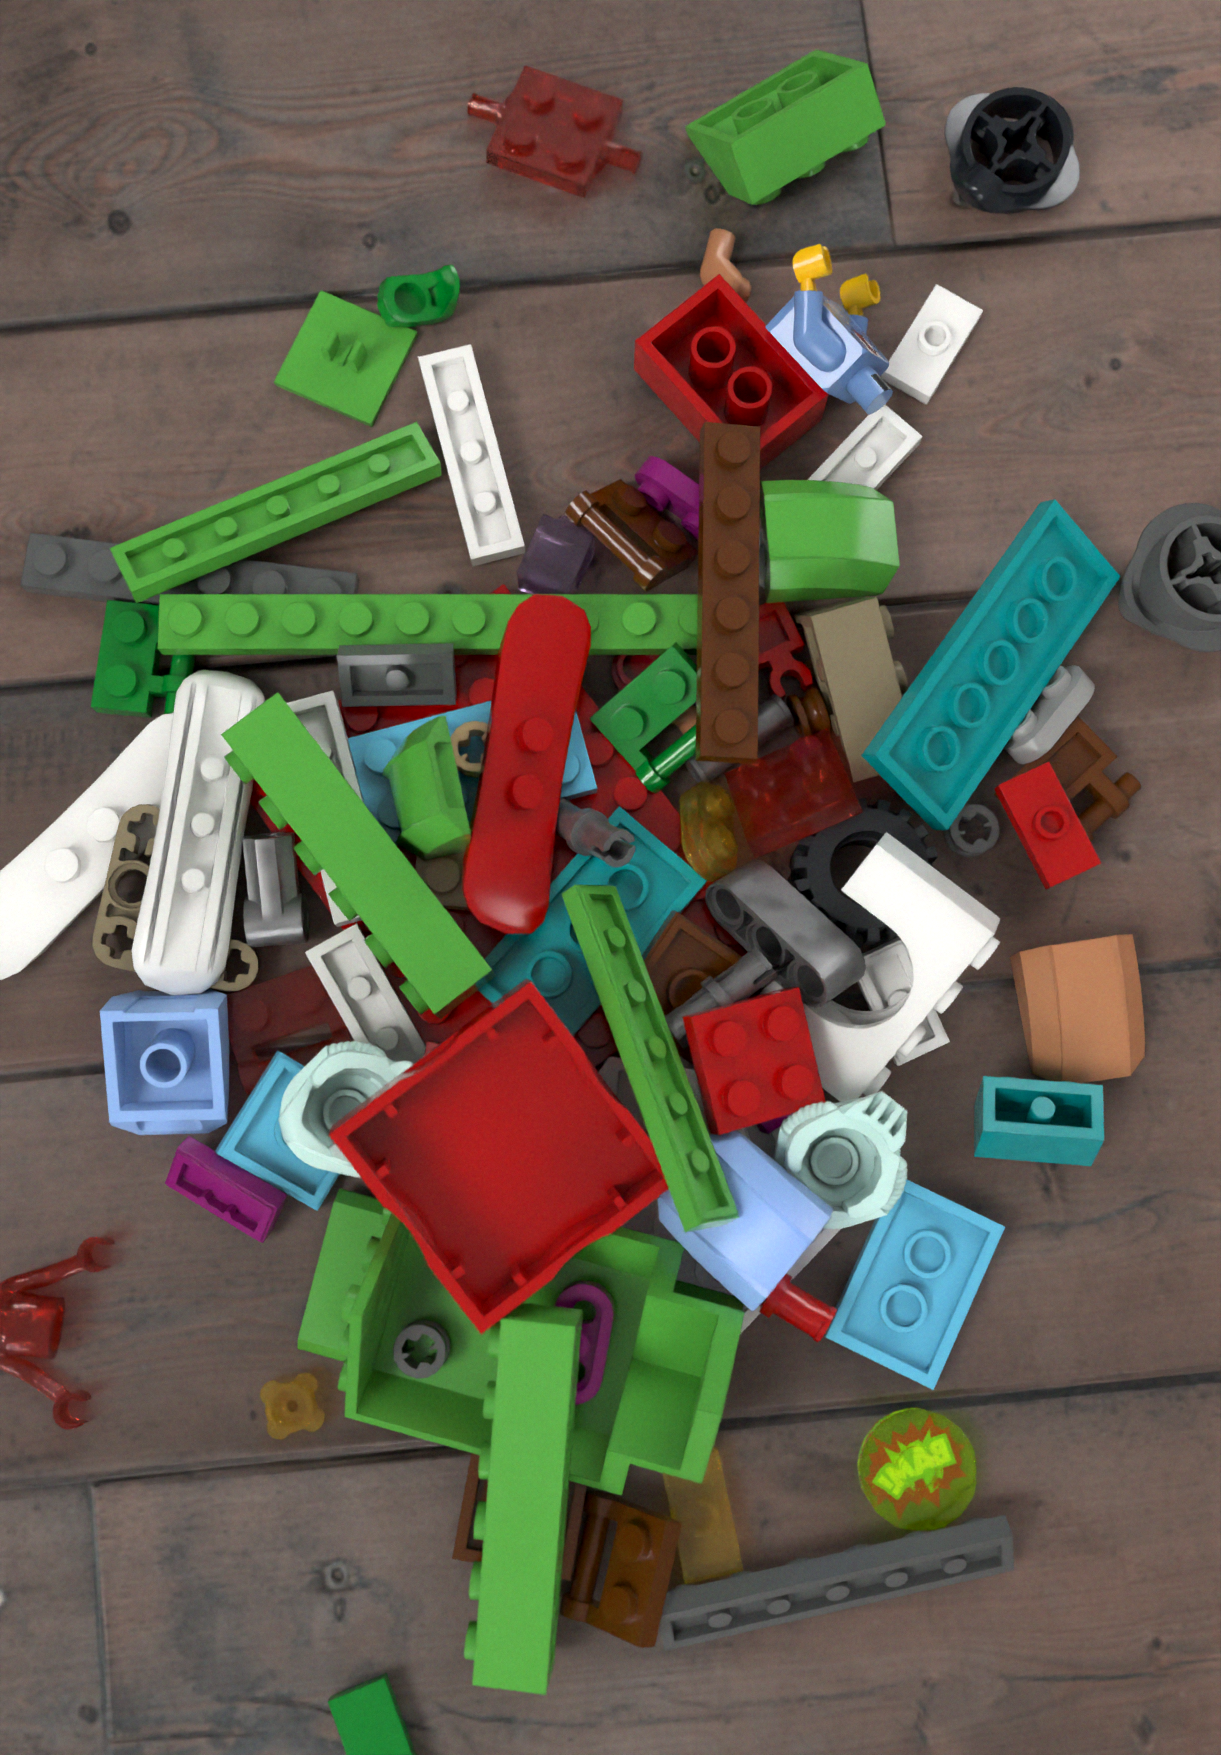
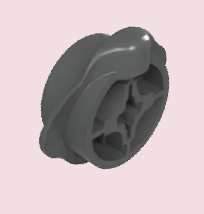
(1177, 606)

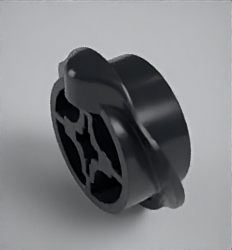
(982, 119)

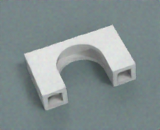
(943, 936)

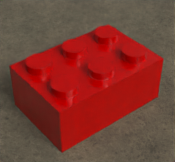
(725, 367)

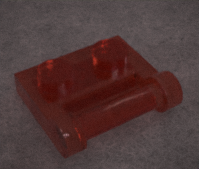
(276, 1012)

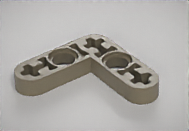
(117, 912)

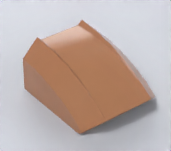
(1081, 1009)

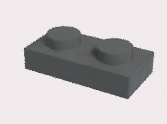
(397, 674)

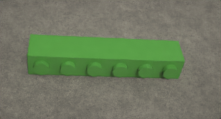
(358, 856)
(526, 1497)

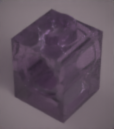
(556, 557)

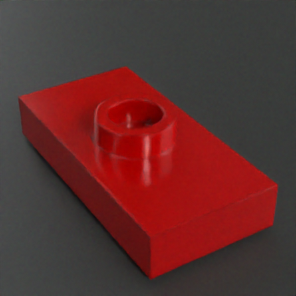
(1047, 825)

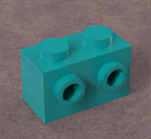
(1038, 1120)

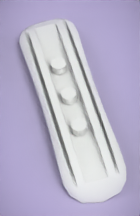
(197, 841)
(71, 858)

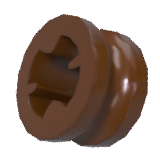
(808, 713)

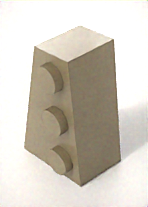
(853, 673)

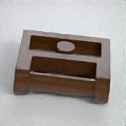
(633, 532)
(635, 1573)

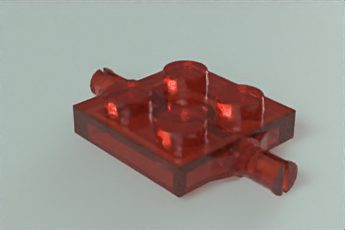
(554, 132)

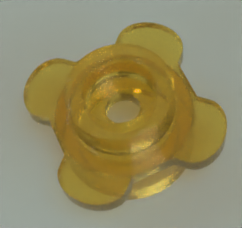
(283, 1421)

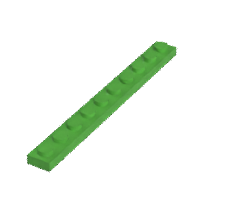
(471, 621)

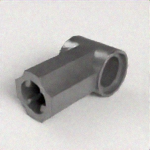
(274, 907)

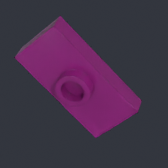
(225, 1189)

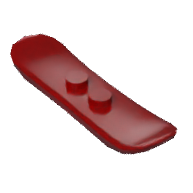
(525, 763)

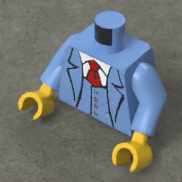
(828, 339)

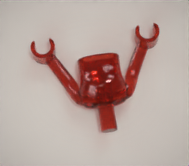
(34, 1326)

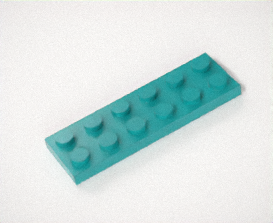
(992, 666)

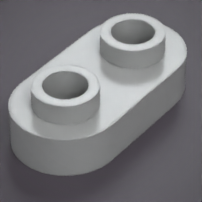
(1051, 714)

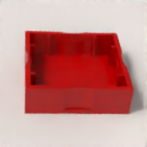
(502, 1154)

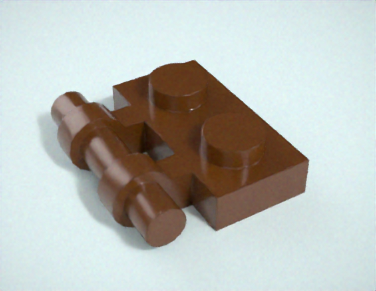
(1078, 764)

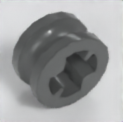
(989, 825)
(429, 1365)

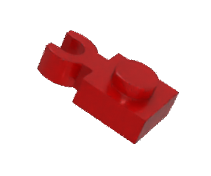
(777, 644)

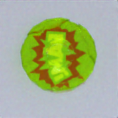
(917, 1469)

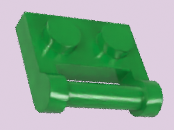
(645, 710)

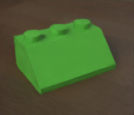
(788, 125)

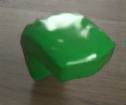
(419, 297)

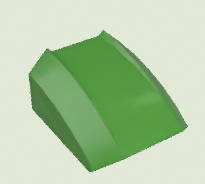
(826, 540)
(428, 793)

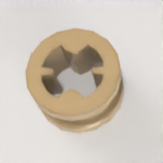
(461, 738)

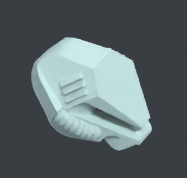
(327, 1091)
(847, 1155)

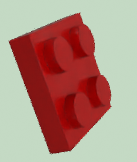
(753, 1060)

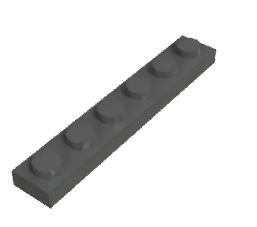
(89, 572)
(836, 1581)

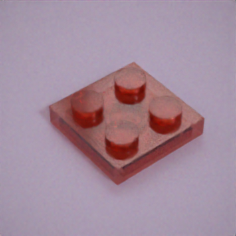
(792, 793)

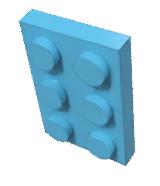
(914, 1284)

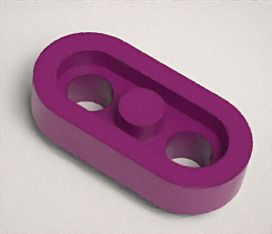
(670, 489)
(594, 1333)

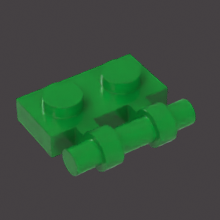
(130, 663)

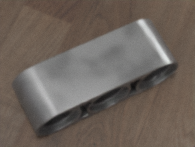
(788, 930)

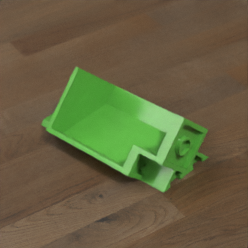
(662, 1368)

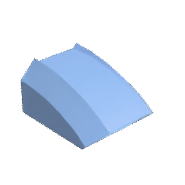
(166, 1062)
(773, 1228)

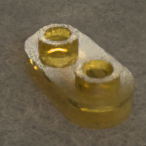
(708, 830)

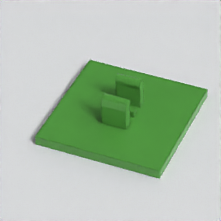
(345, 358)

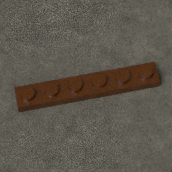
(728, 594)

